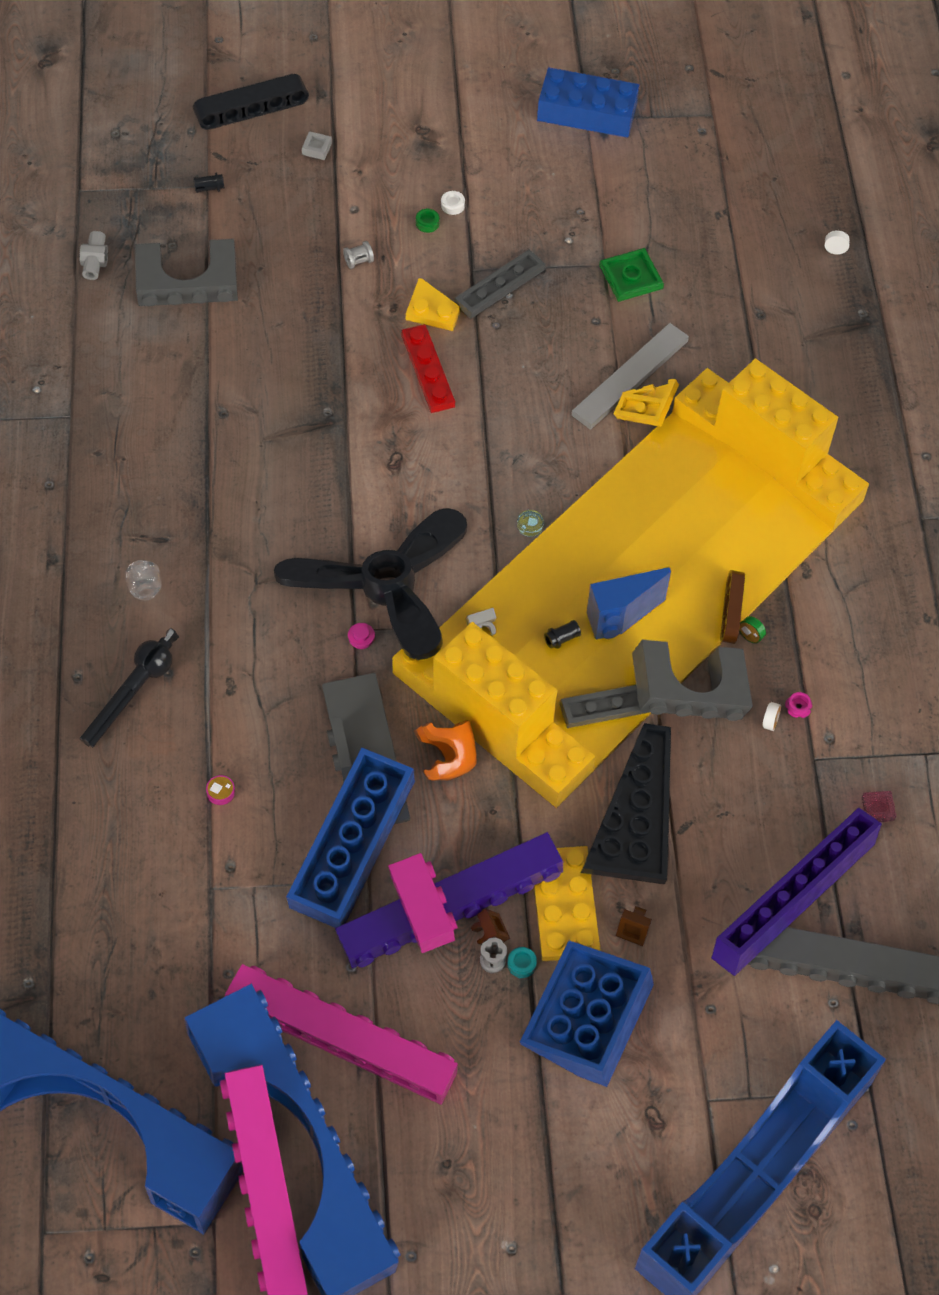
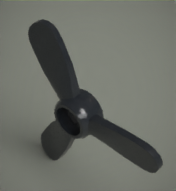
(408, 615)

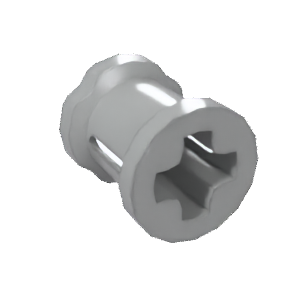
(358, 254)
(486, 950)

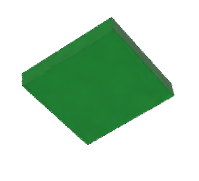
(631, 274)

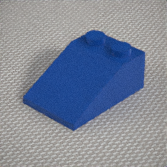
(624, 601)

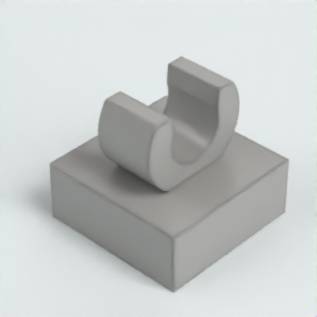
(483, 619)

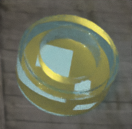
(530, 523)

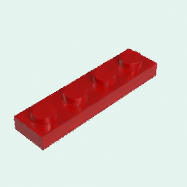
(428, 368)

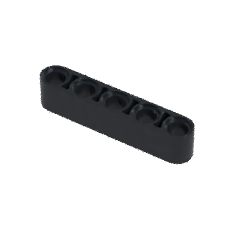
(250, 101)

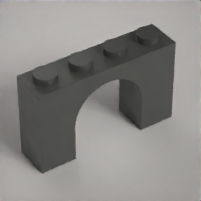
(214, 285)
(663, 693)

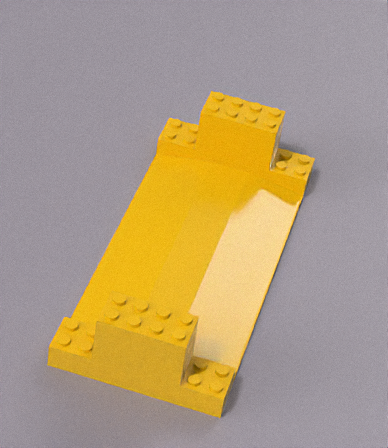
(718, 488)

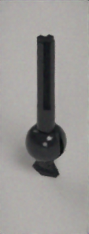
(152, 661)

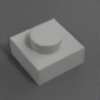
(316, 145)

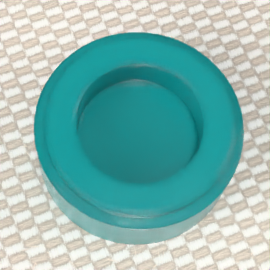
(522, 962)

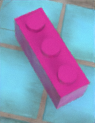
(423, 902)

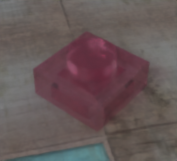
(879, 805)

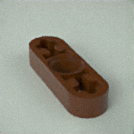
(732, 607)

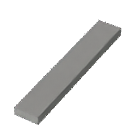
(630, 375)

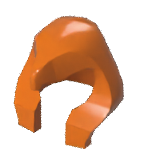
(456, 746)

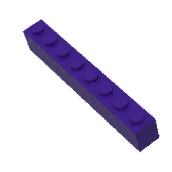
(795, 891)
(465, 892)

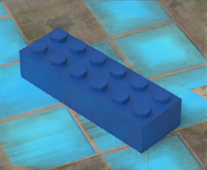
(351, 838)

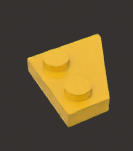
(432, 307)
(647, 404)

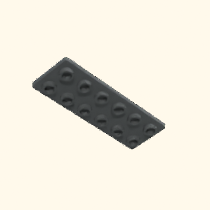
(358, 723)

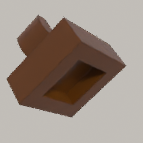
(492, 926)
(634, 926)

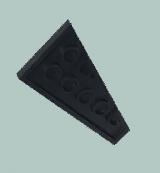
(636, 823)

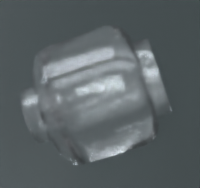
(143, 580)

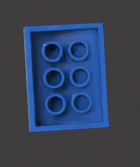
(588, 1012)

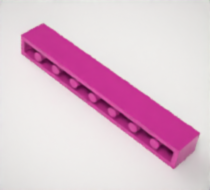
(352, 1037)
(263, 1182)

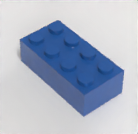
(587, 102)

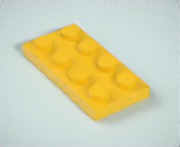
(566, 907)

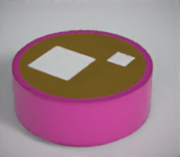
(220, 790)

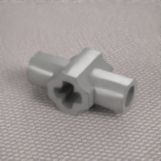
(93, 255)

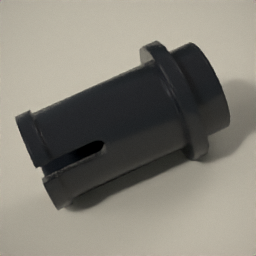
(209, 183)
(562, 634)

